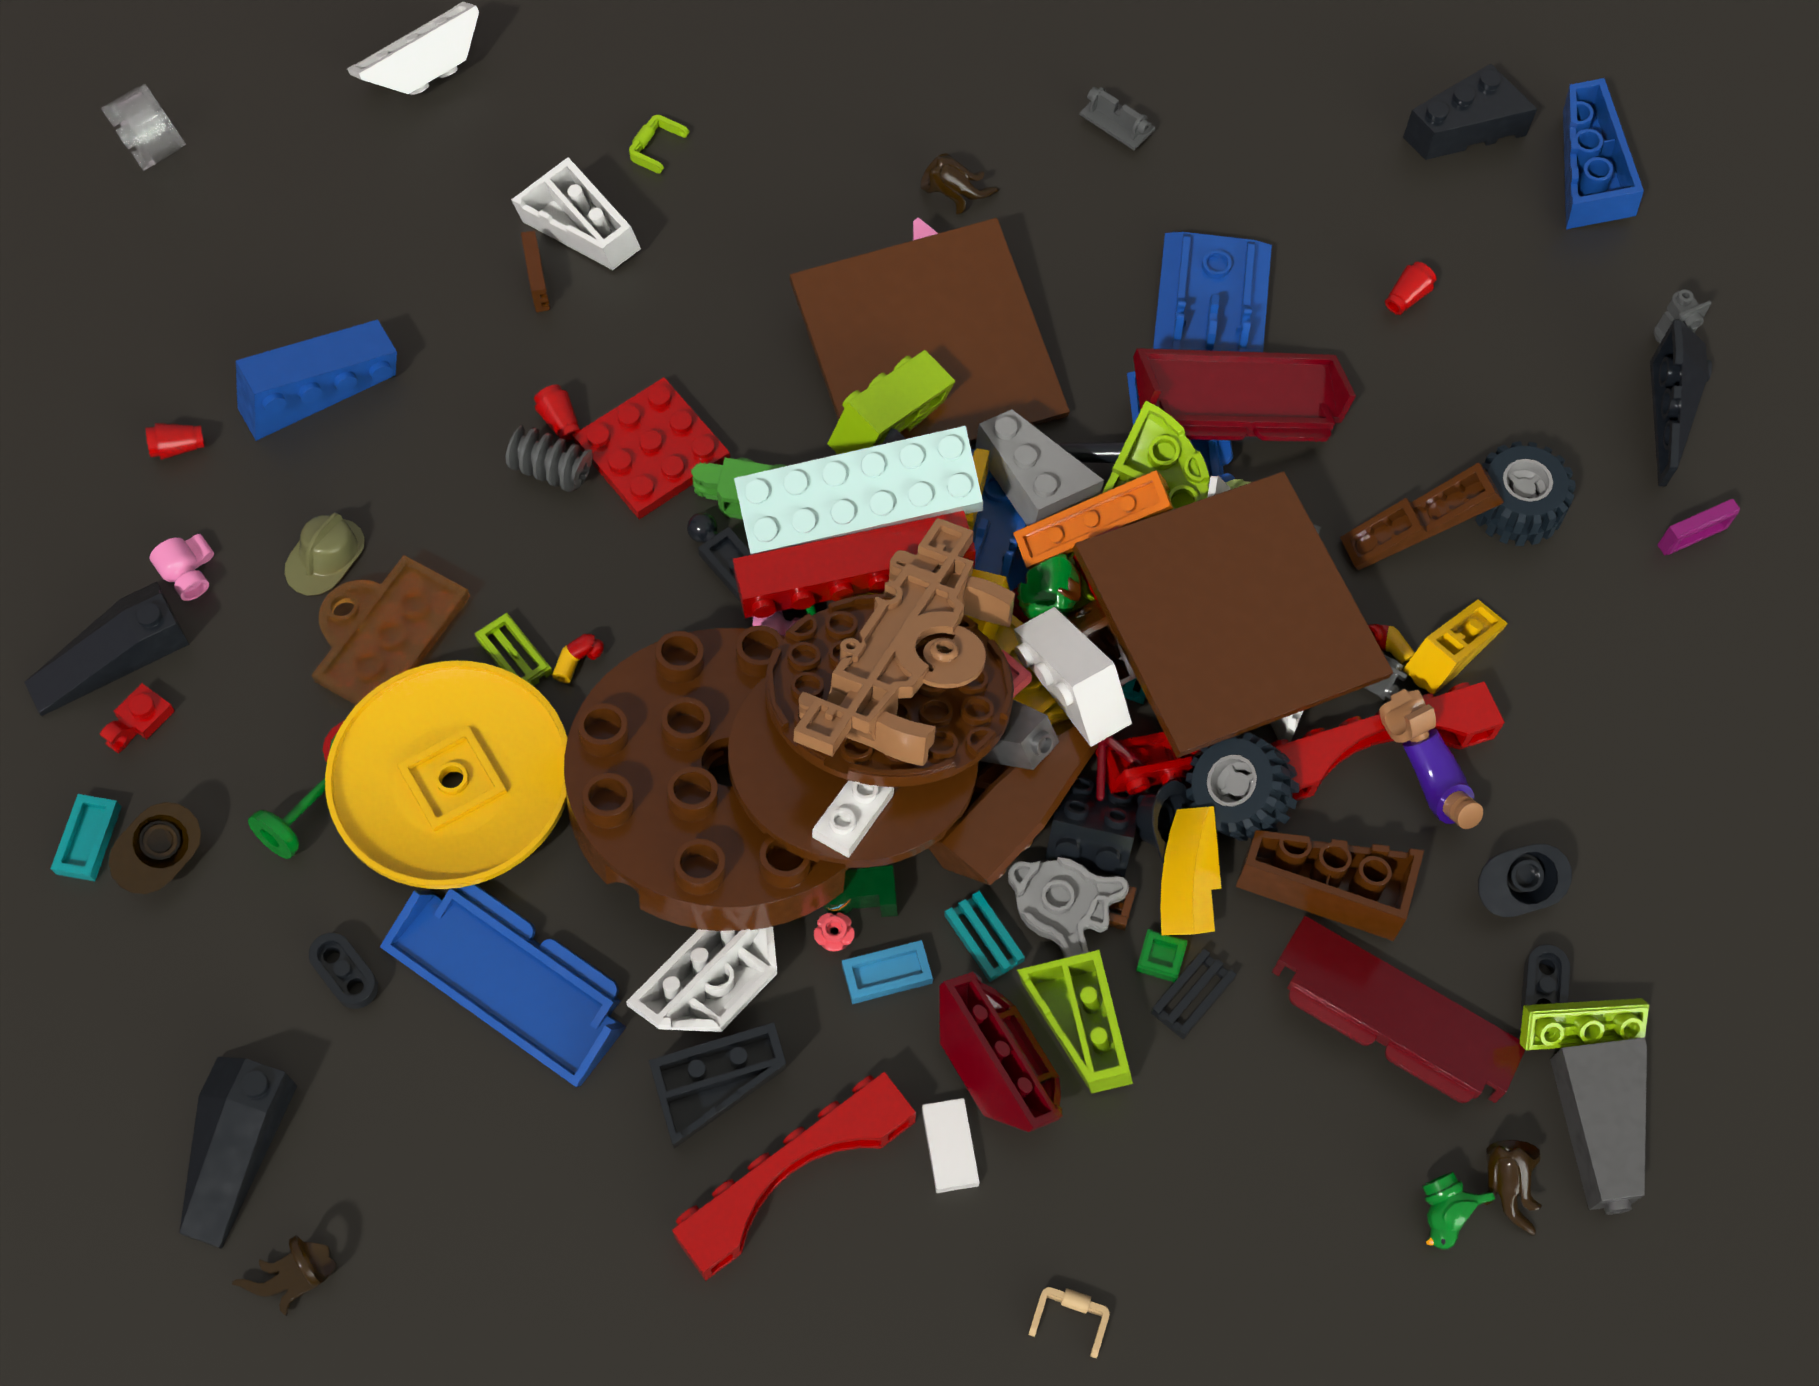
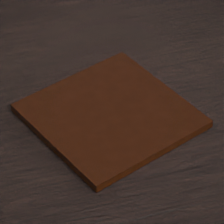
(936, 295)
(1231, 613)

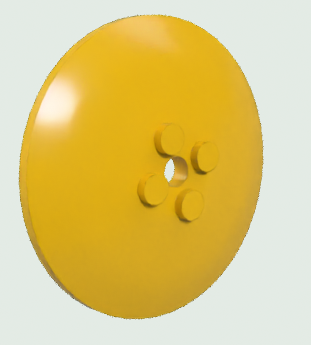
(414, 732)

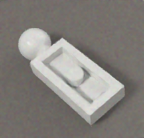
(851, 816)

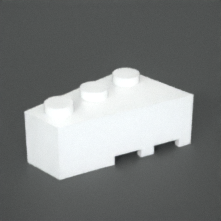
(577, 215)
(1074, 674)

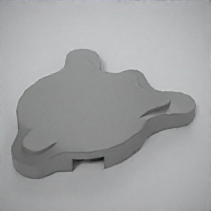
(1064, 900)

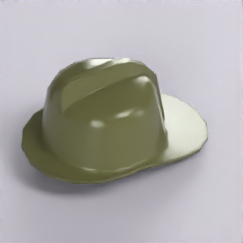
(323, 554)

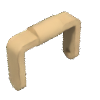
(1075, 1301)

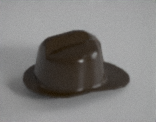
(154, 848)

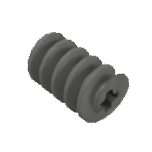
(548, 461)

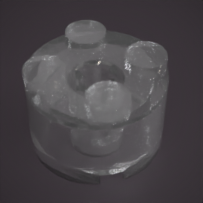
(144, 126)

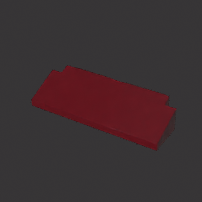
(1245, 393)
(1384, 1005)

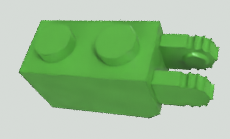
(718, 482)

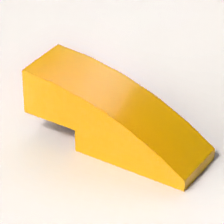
(1190, 873)

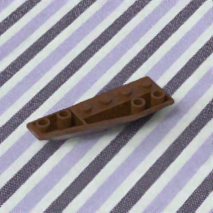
(1011, 809)

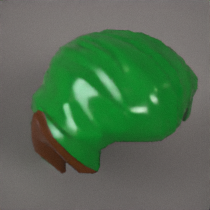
(1050, 585)

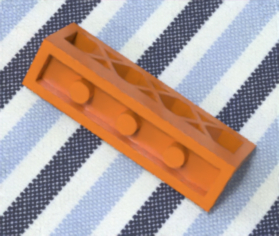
(1117, 507)

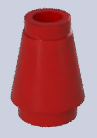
(1412, 286)
(557, 411)
(173, 439)

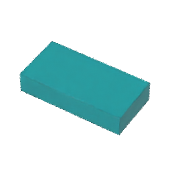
(86, 837)

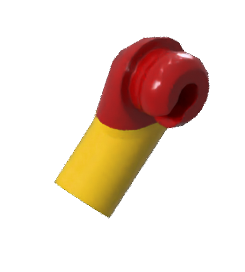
(1392, 641)
(573, 652)

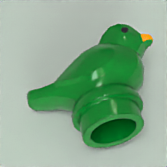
(1449, 1208)

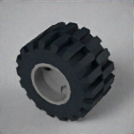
(1534, 492)
(1245, 784)

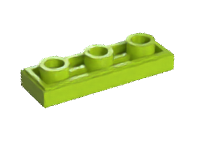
(1582, 1023)

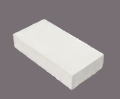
(950, 1145)

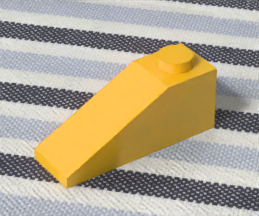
(1453, 646)

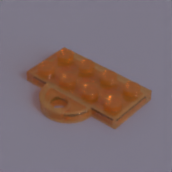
(387, 629)

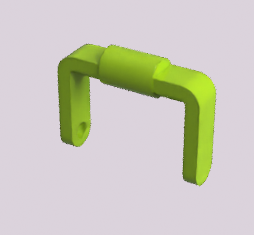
(645, 135)

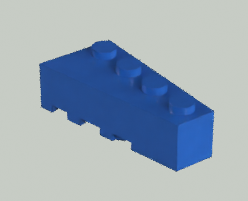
(1597, 159)
(311, 375)

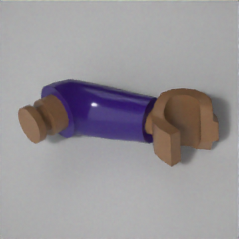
(1439, 775)

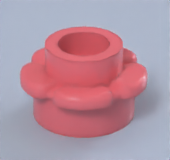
(837, 941)

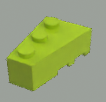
(891, 401)
(1081, 1014)

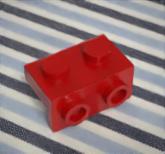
(1160, 764)

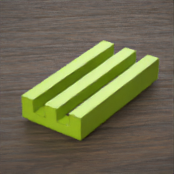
(493, 628)

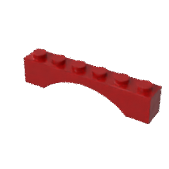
(1462, 715)
(865, 1120)

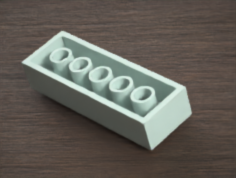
(859, 491)

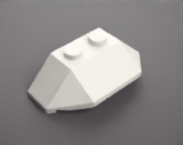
(423, 53)
(708, 980)

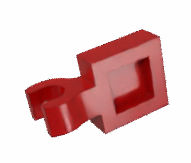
(138, 714)

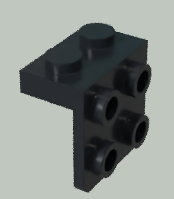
(1094, 830)

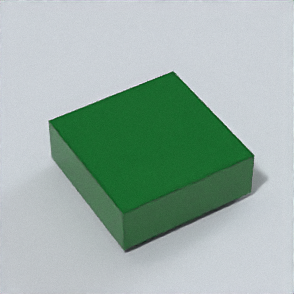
(1161, 956)

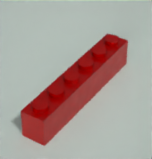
(829, 567)

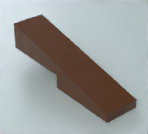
(1415, 521)

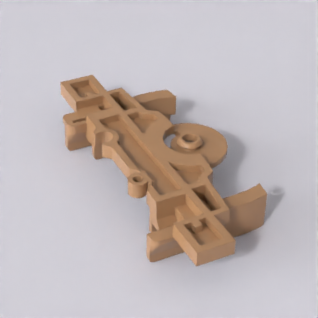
(927, 598)

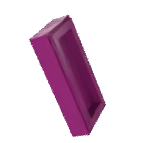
(1698, 527)

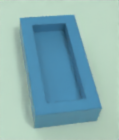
(887, 972)

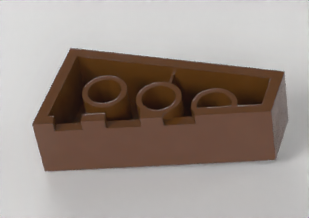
(1334, 879)

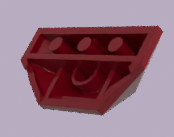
(997, 1055)

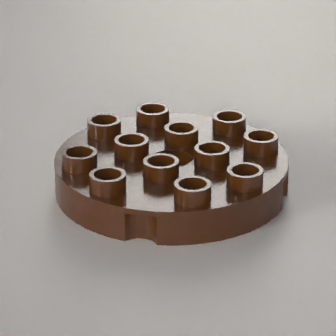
(654, 810)

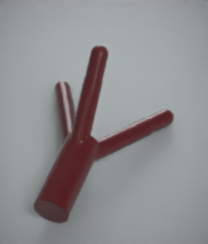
(1124, 752)

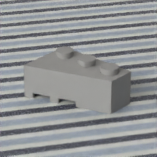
(1033, 468)

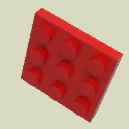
(650, 447)

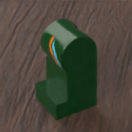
(867, 889)

